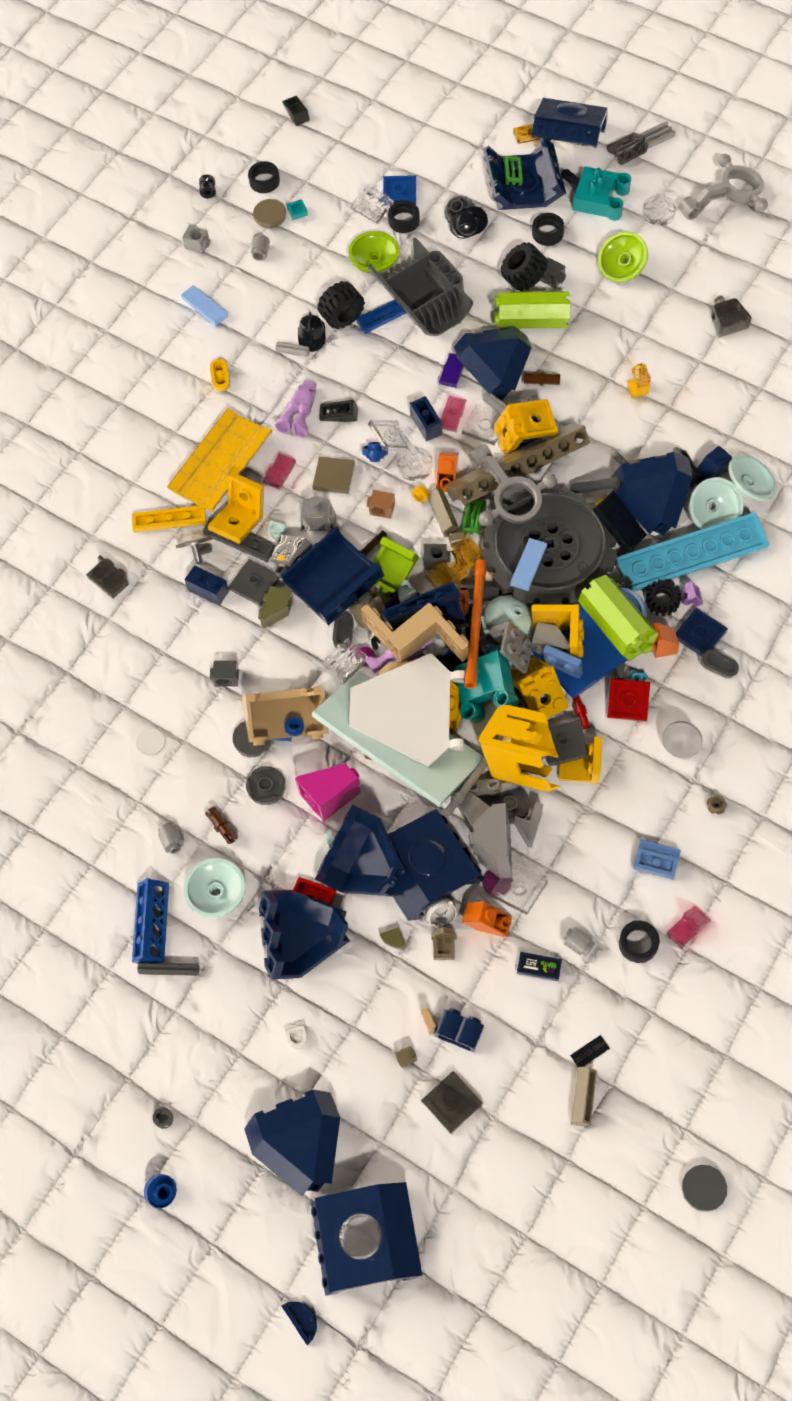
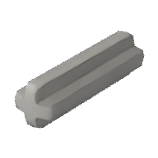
(292, 349)

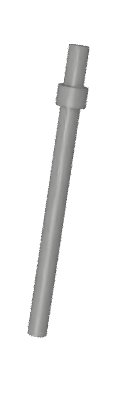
(458, 797)

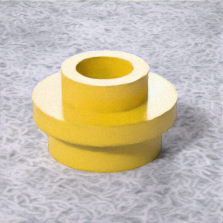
(420, 494)

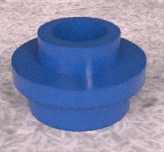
(294, 721)

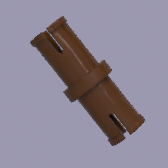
(542, 378)
(221, 825)

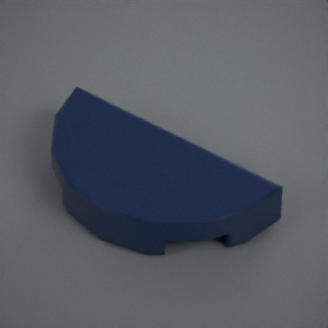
(302, 1319)

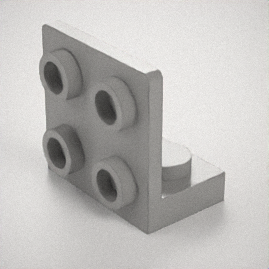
(514, 645)

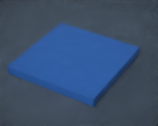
(598, 659)

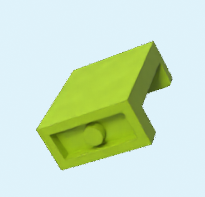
(396, 565)

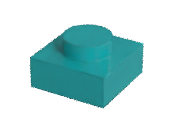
(297, 209)

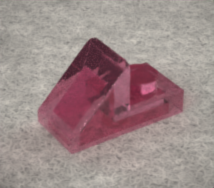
(688, 926)

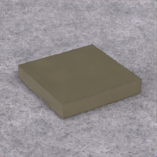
(333, 475)

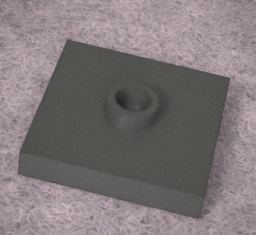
(253, 582)
(568, 742)

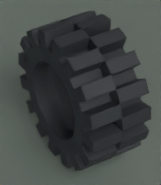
(665, 588)

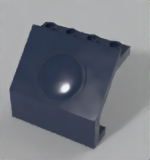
(569, 122)
(540, 175)
(432, 863)

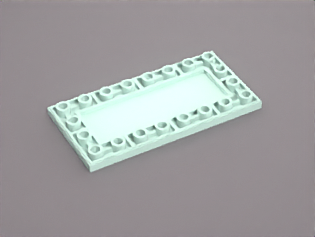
(432, 782)

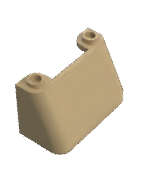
(269, 711)

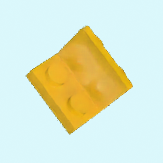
(585, 769)

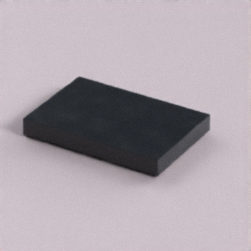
(619, 522)

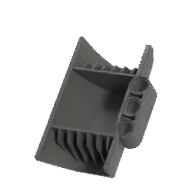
(428, 291)

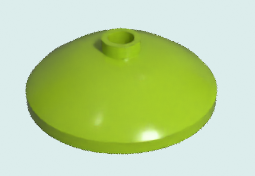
(375, 249)
(618, 250)

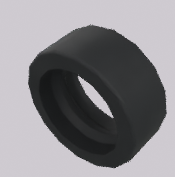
(263, 167)
(403, 207)
(548, 219)
(642, 926)

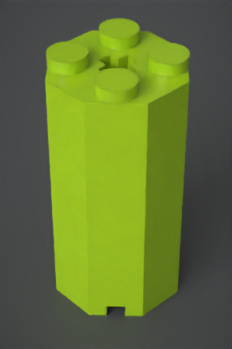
(532, 309)
(618, 617)

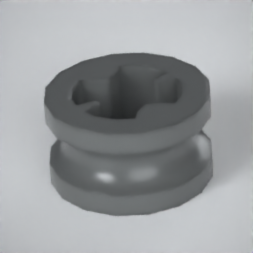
(168, 1113)

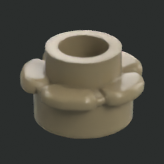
(716, 799)

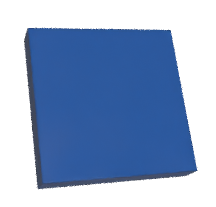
(400, 188)

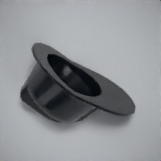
(468, 222)
(311, 332)

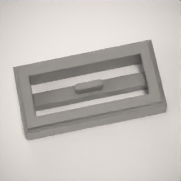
(655, 133)

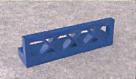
(143, 925)

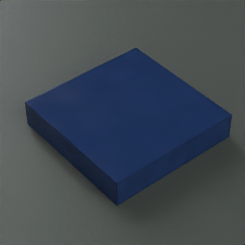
(700, 632)

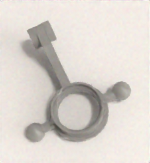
(694, 207)
(483, 457)

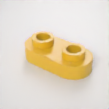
(220, 375)

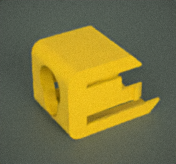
(521, 749)

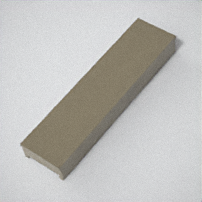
(518, 461)

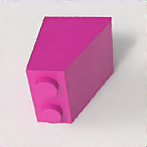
(329, 789)

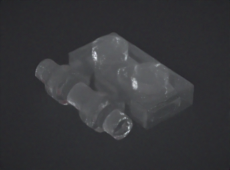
(370, 209)
(348, 665)

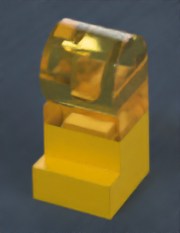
(641, 381)

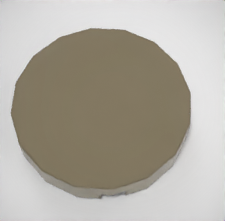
(269, 213)

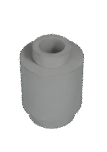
(260, 247)
(170, 838)
(578, 941)

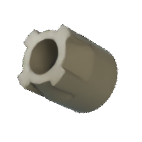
(456, 538)
(406, 1056)

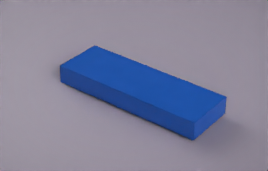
(380, 316)

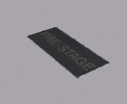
(590, 1051)

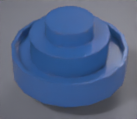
(374, 451)
(160, 1190)

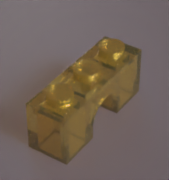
(465, 555)

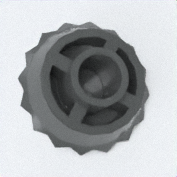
(457, 204)

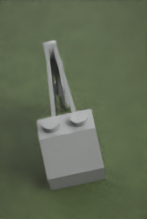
(489, 826)

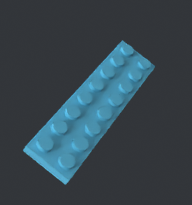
(693, 551)

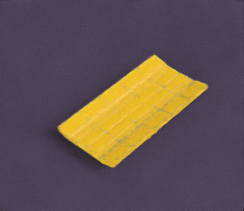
(222, 451)

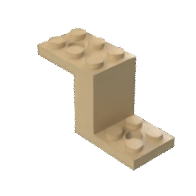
(416, 632)

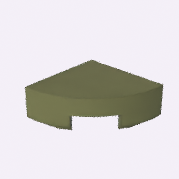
(393, 938)

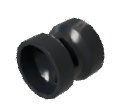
(207, 186)

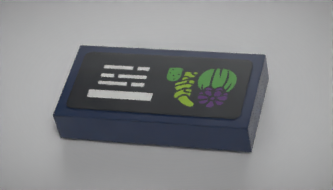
(539, 966)

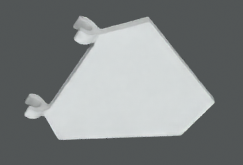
(408, 709)

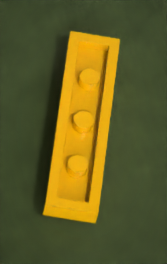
(168, 518)

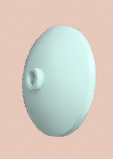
(752, 477)
(724, 497)
(506, 609)
(212, 876)

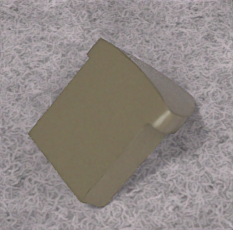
(444, 944)

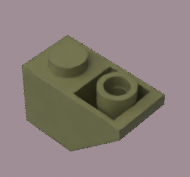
(276, 605)

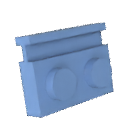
(563, 661)
(657, 859)

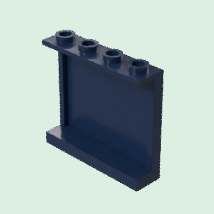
(331, 576)

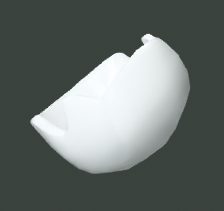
(441, 912)

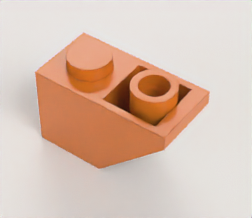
(447, 469)
(666, 642)
(486, 919)

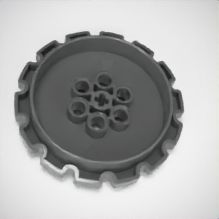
(588, 554)

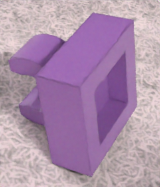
(693, 594)

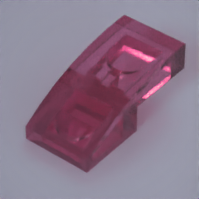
(452, 413)
(279, 472)

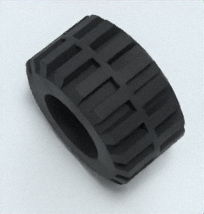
(524, 266)
(340, 305)

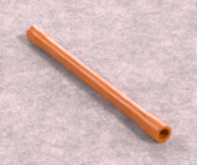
(471, 671)

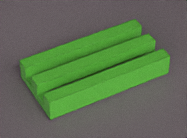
(519, 180)
(475, 526)

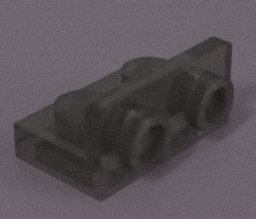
(628, 147)
(108, 577)

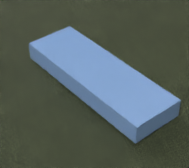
(204, 305)
(528, 564)

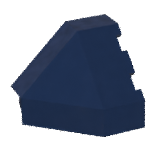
(495, 358)
(655, 490)
(361, 857)
(299, 932)
(298, 1140)

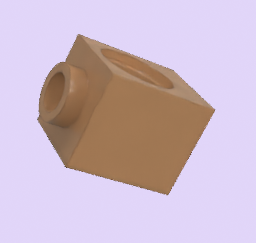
(381, 504)

